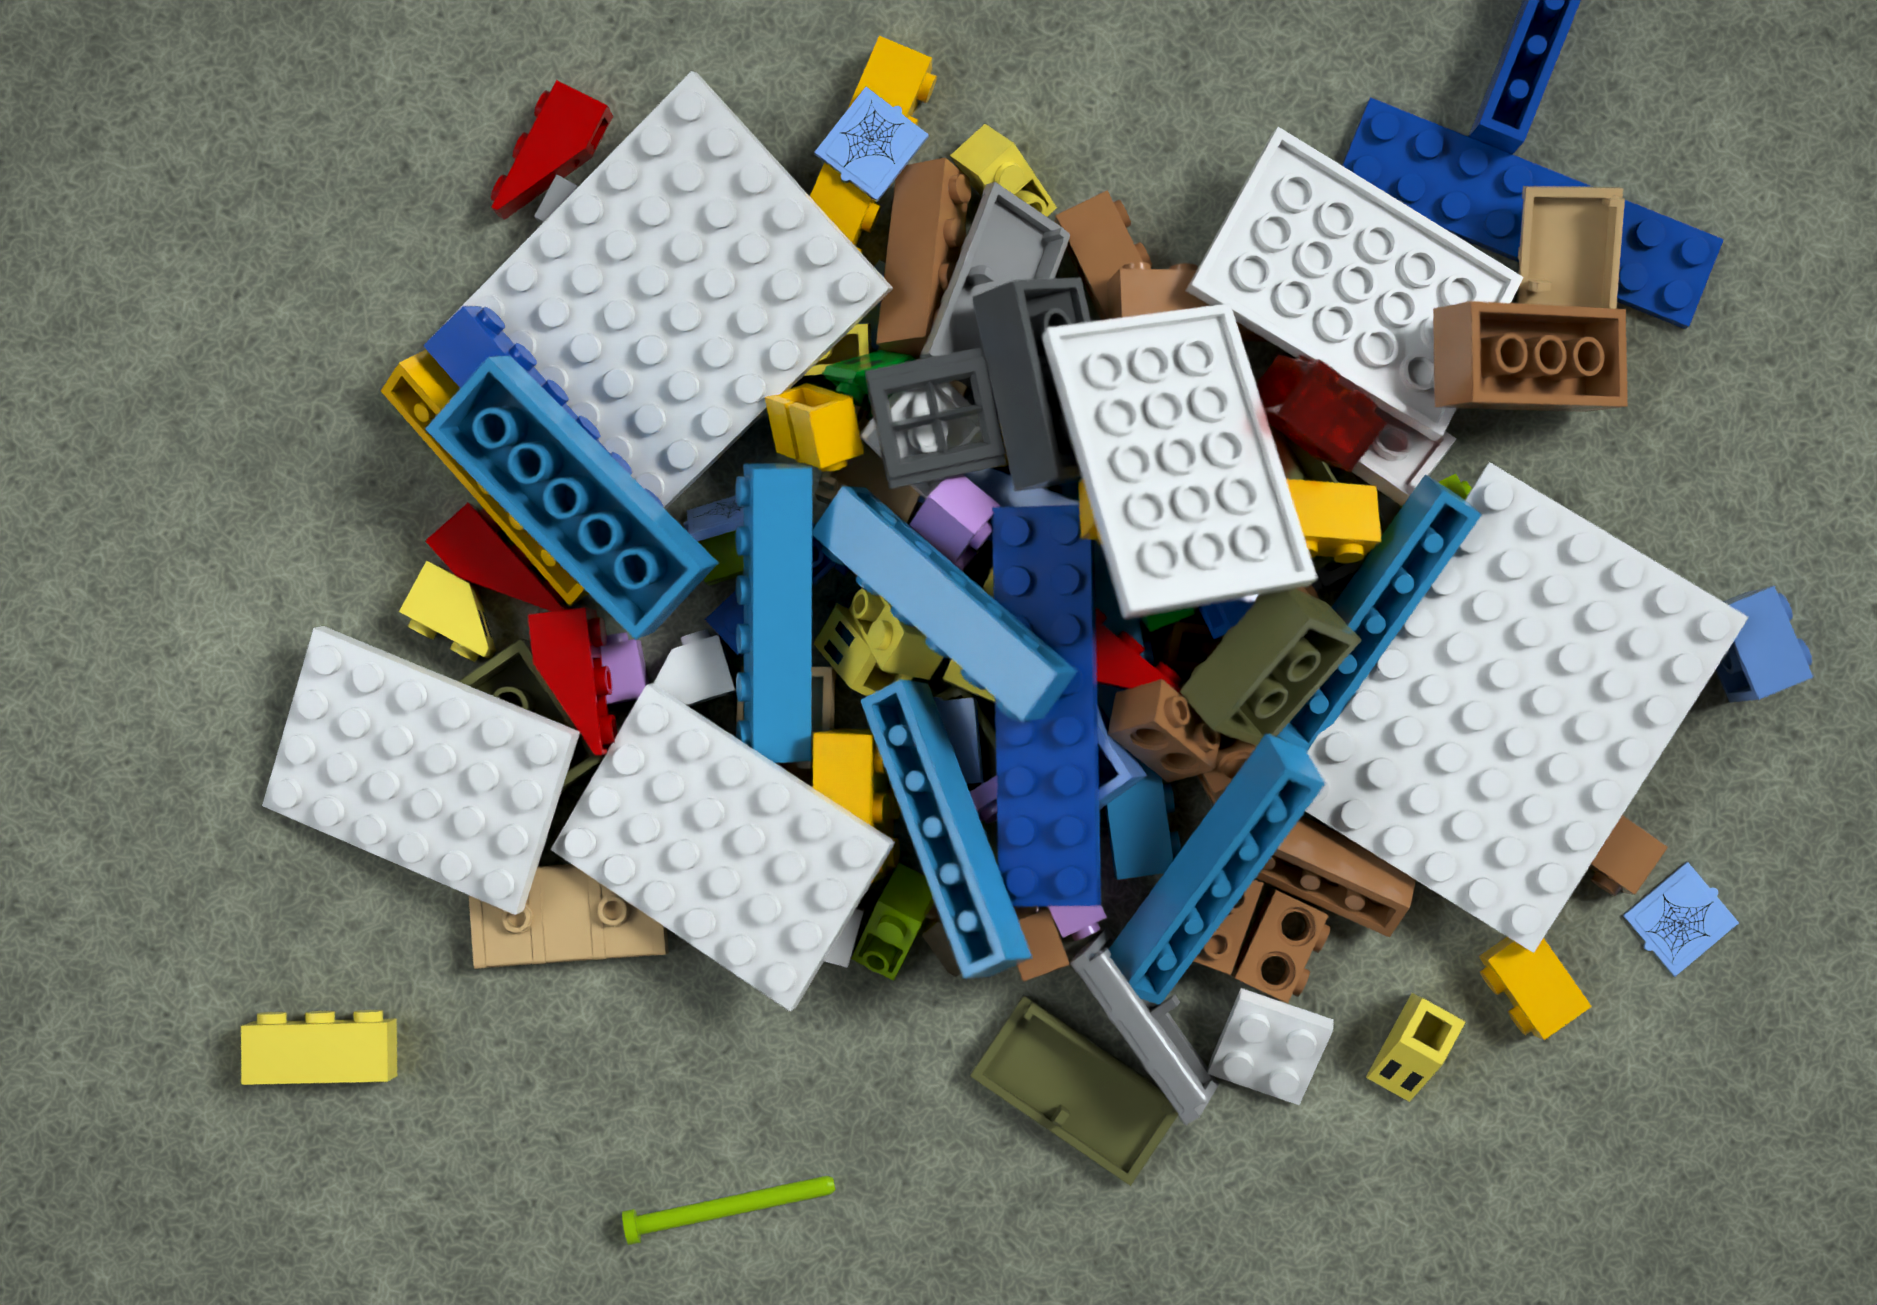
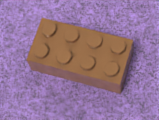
(1529, 357)

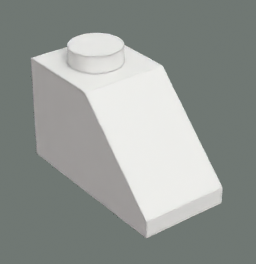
(697, 670)

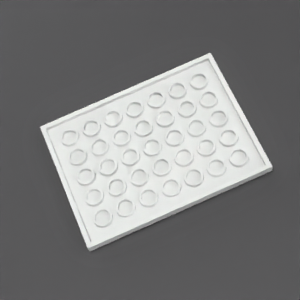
(681, 289)
(1519, 709)

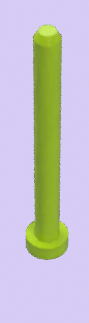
(635, 1225)

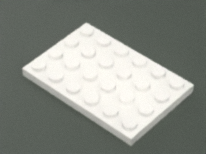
(1345, 276)
(1177, 459)
(420, 769)
(722, 846)

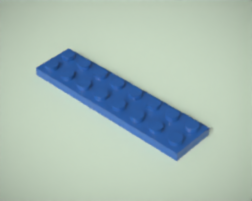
(1479, 199)
(1052, 762)

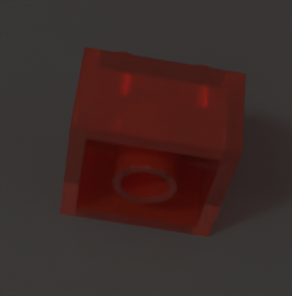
(1318, 412)

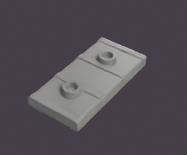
(1003, 245)
(1148, 1030)

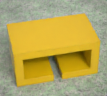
(814, 426)
(1536, 986)

